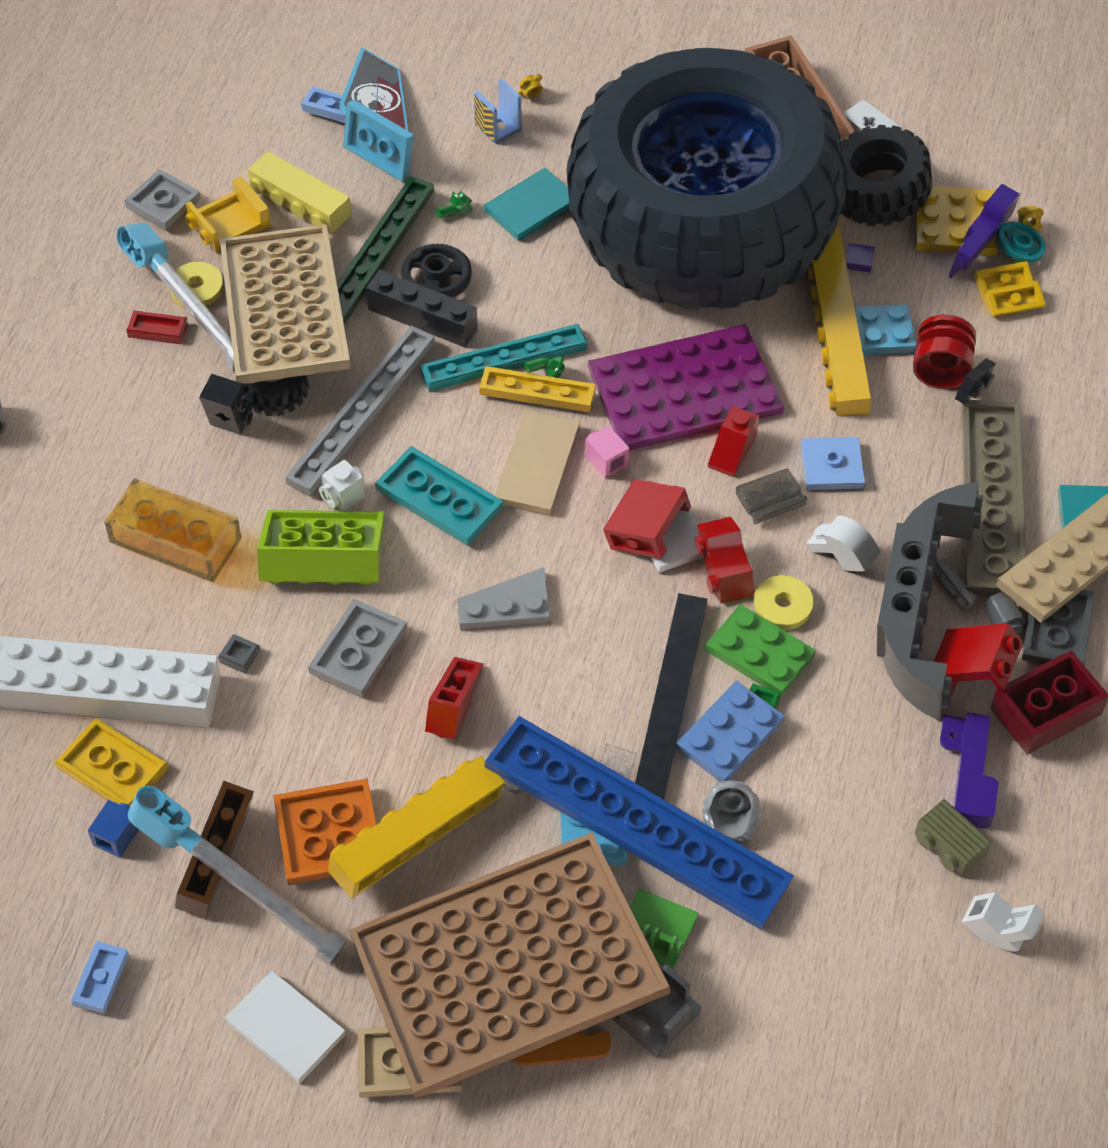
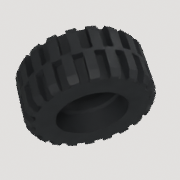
(892, 198)

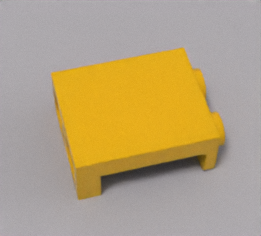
(229, 216)

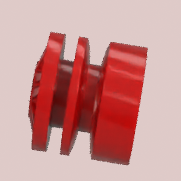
(944, 351)

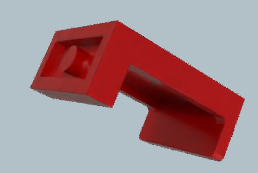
(645, 517)
(980, 653)

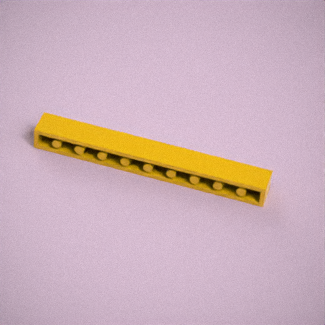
(839, 331)

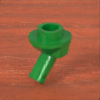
(459, 201)
(552, 367)

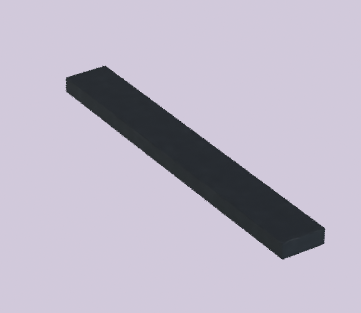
(671, 694)

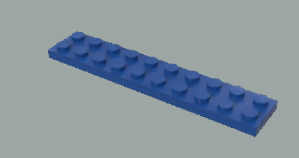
(639, 822)

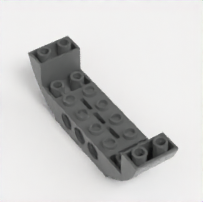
(908, 588)

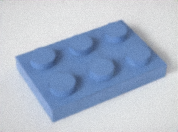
(730, 732)

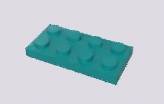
(439, 495)

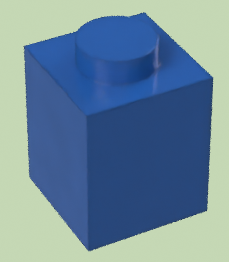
(112, 829)

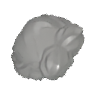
(732, 814)

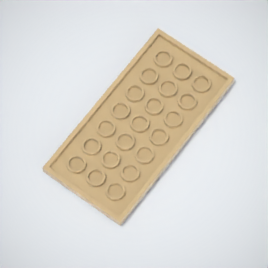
(283, 304)

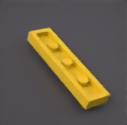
(537, 389)

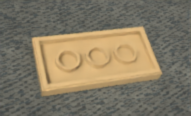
(537, 462)

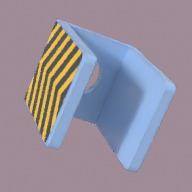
(509, 113)

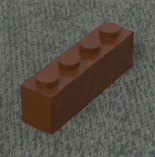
(222, 831)

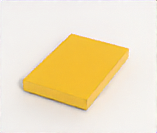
(110, 763)

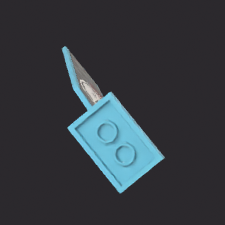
(377, 116)

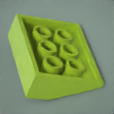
(321, 546)

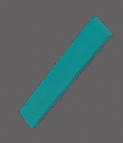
(503, 356)

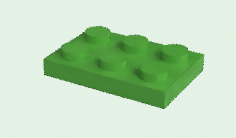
(760, 650)

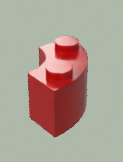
(725, 560)

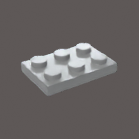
(357, 647)

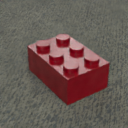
(1049, 702)

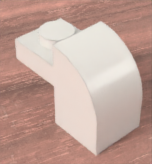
(847, 541)
(1001, 924)

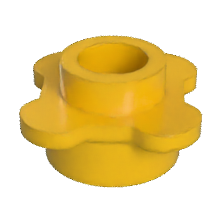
(531, 86)
(1033, 212)

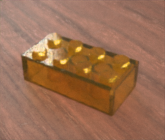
(173, 530)

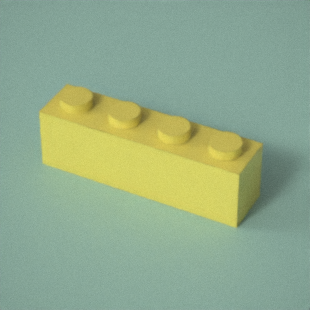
(299, 192)

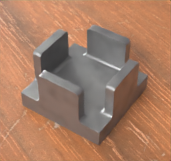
(661, 1020)

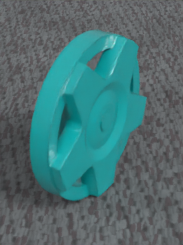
(1020, 244)

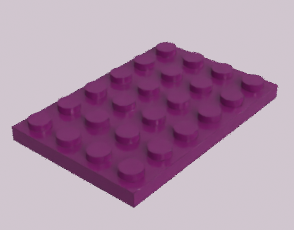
(683, 386)

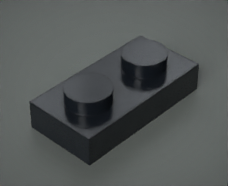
(975, 381)

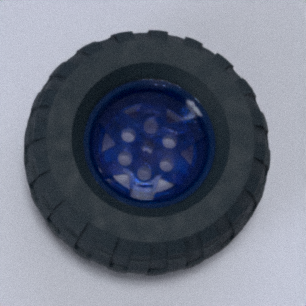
(744, 170)

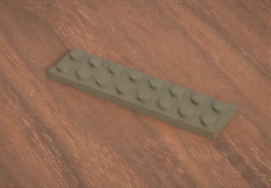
(994, 461)

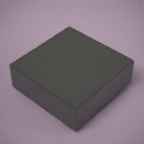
(239, 653)

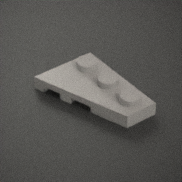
(507, 603)

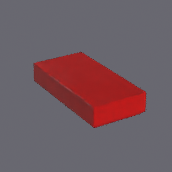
(157, 327)

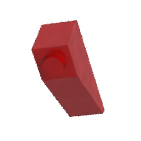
(452, 698)

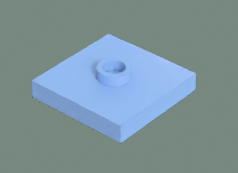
(832, 463)

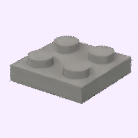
(162, 199)

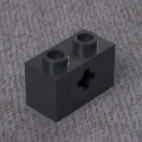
(226, 404)

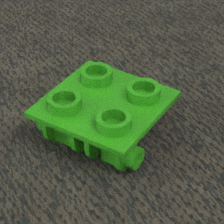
(663, 925)

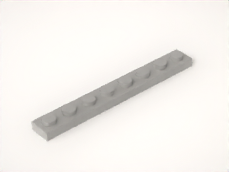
(360, 410)

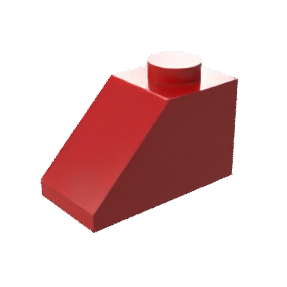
(733, 441)

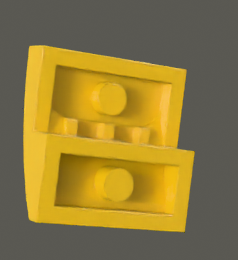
(1009, 289)

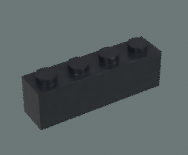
(422, 308)

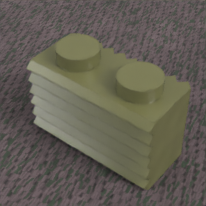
(952, 838)

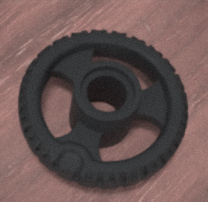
(437, 268)

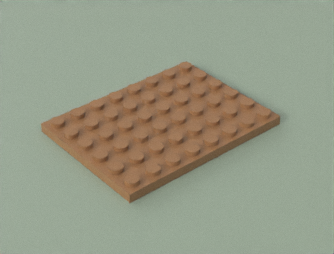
(507, 964)

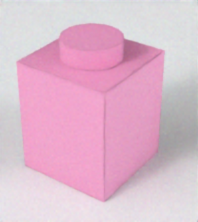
(606, 451)

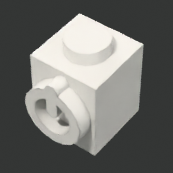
(342, 486)

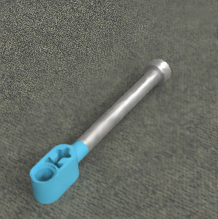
(148, 249)
(169, 827)

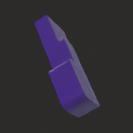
(994, 214)
(974, 792)

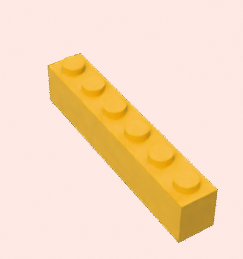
(414, 827)

